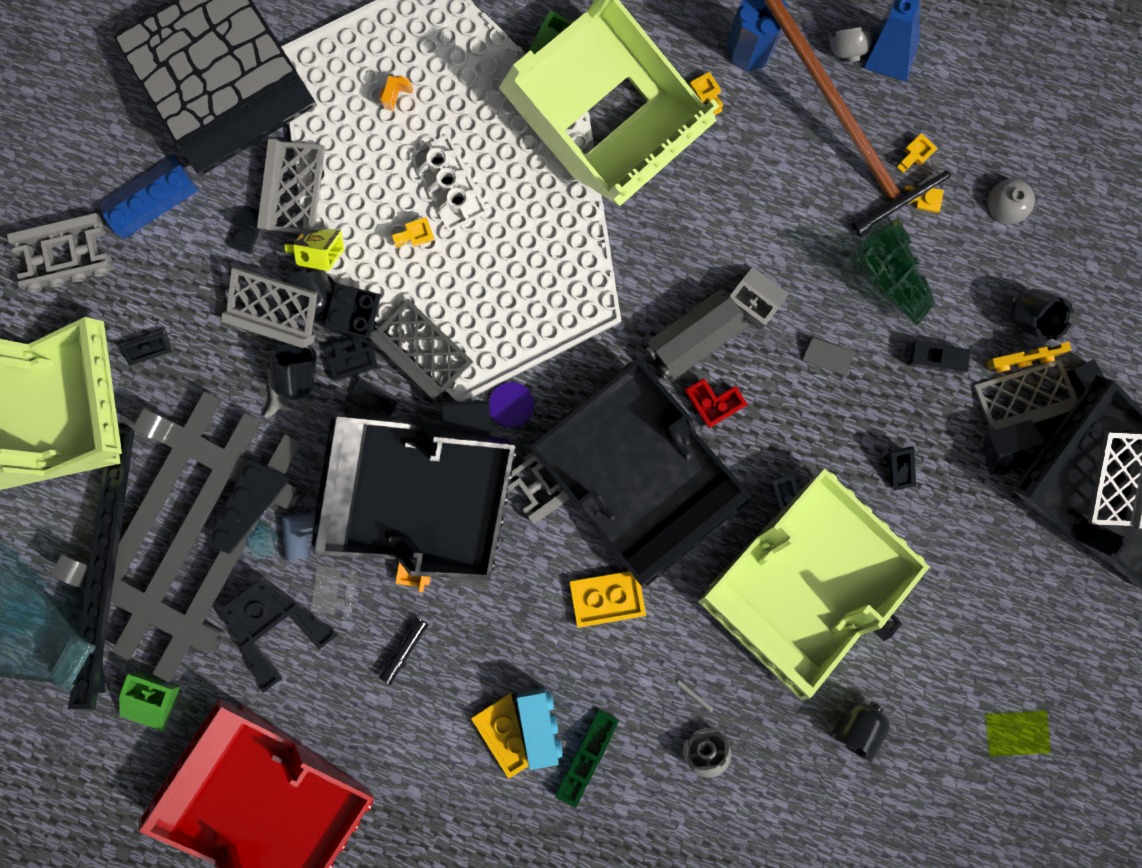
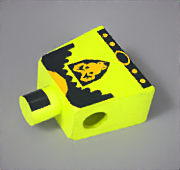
(317, 248)

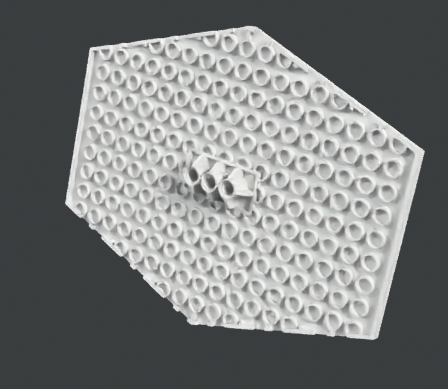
(526, 251)

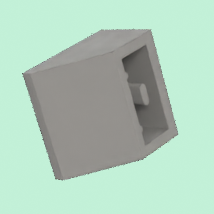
(758, 298)

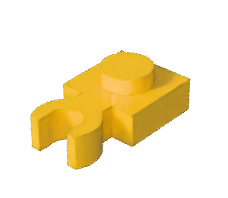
(929, 201)

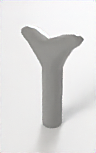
(275, 403)

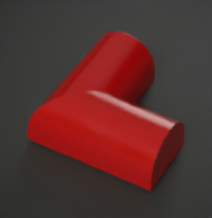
(713, 408)

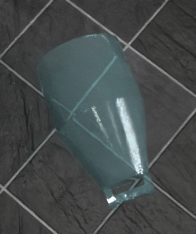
(37, 635)

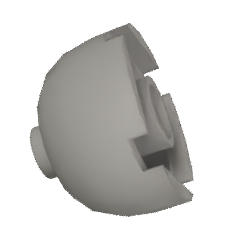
(851, 42)
(1011, 201)
(707, 753)

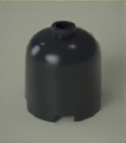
(317, 282)
(1042, 314)
(292, 370)
(862, 729)

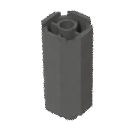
(695, 335)

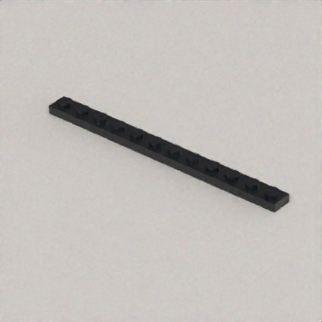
(101, 574)

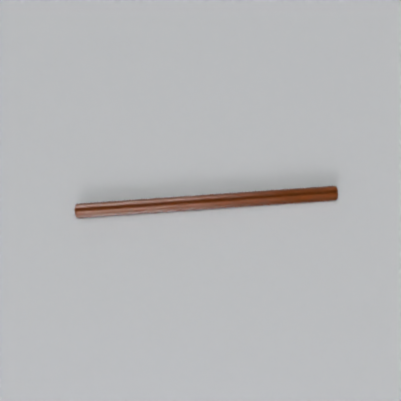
(832, 97)

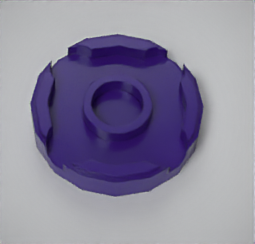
(511, 404)

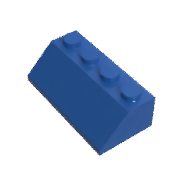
(148, 197)

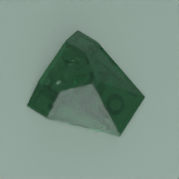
(892, 271)

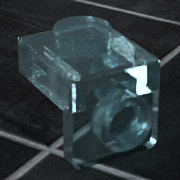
(263, 544)

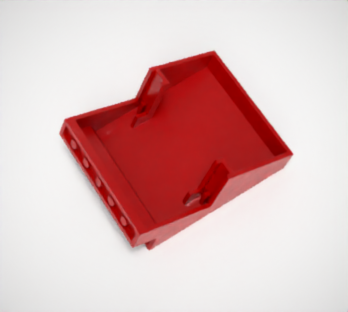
(254, 798)

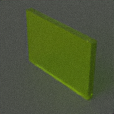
(1018, 733)

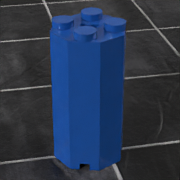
(753, 35)

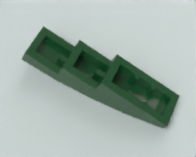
(586, 759)

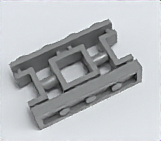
(58, 235)
(535, 486)

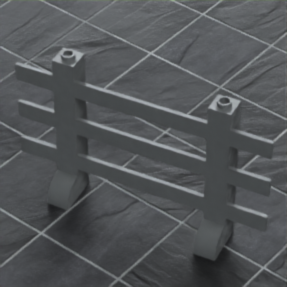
(149, 604)

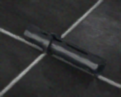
(399, 658)

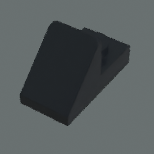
(245, 231)
(902, 468)

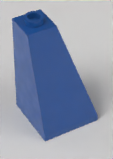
(896, 40)

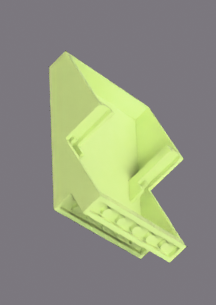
(57, 405)
(813, 584)

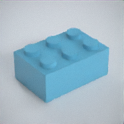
(539, 728)

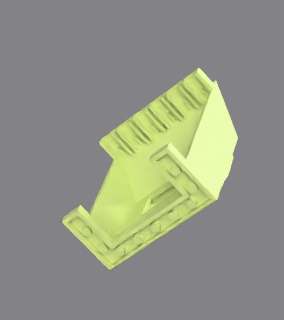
(580, 70)

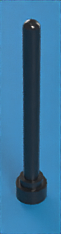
(865, 224)

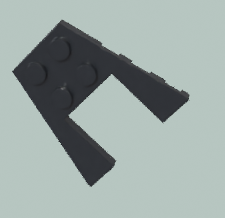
(257, 612)

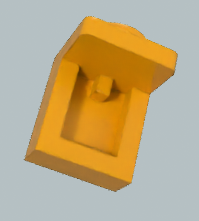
(390, 92)
(405, 579)

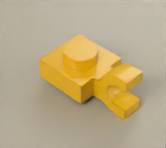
(707, 89)
(917, 152)
(417, 232)

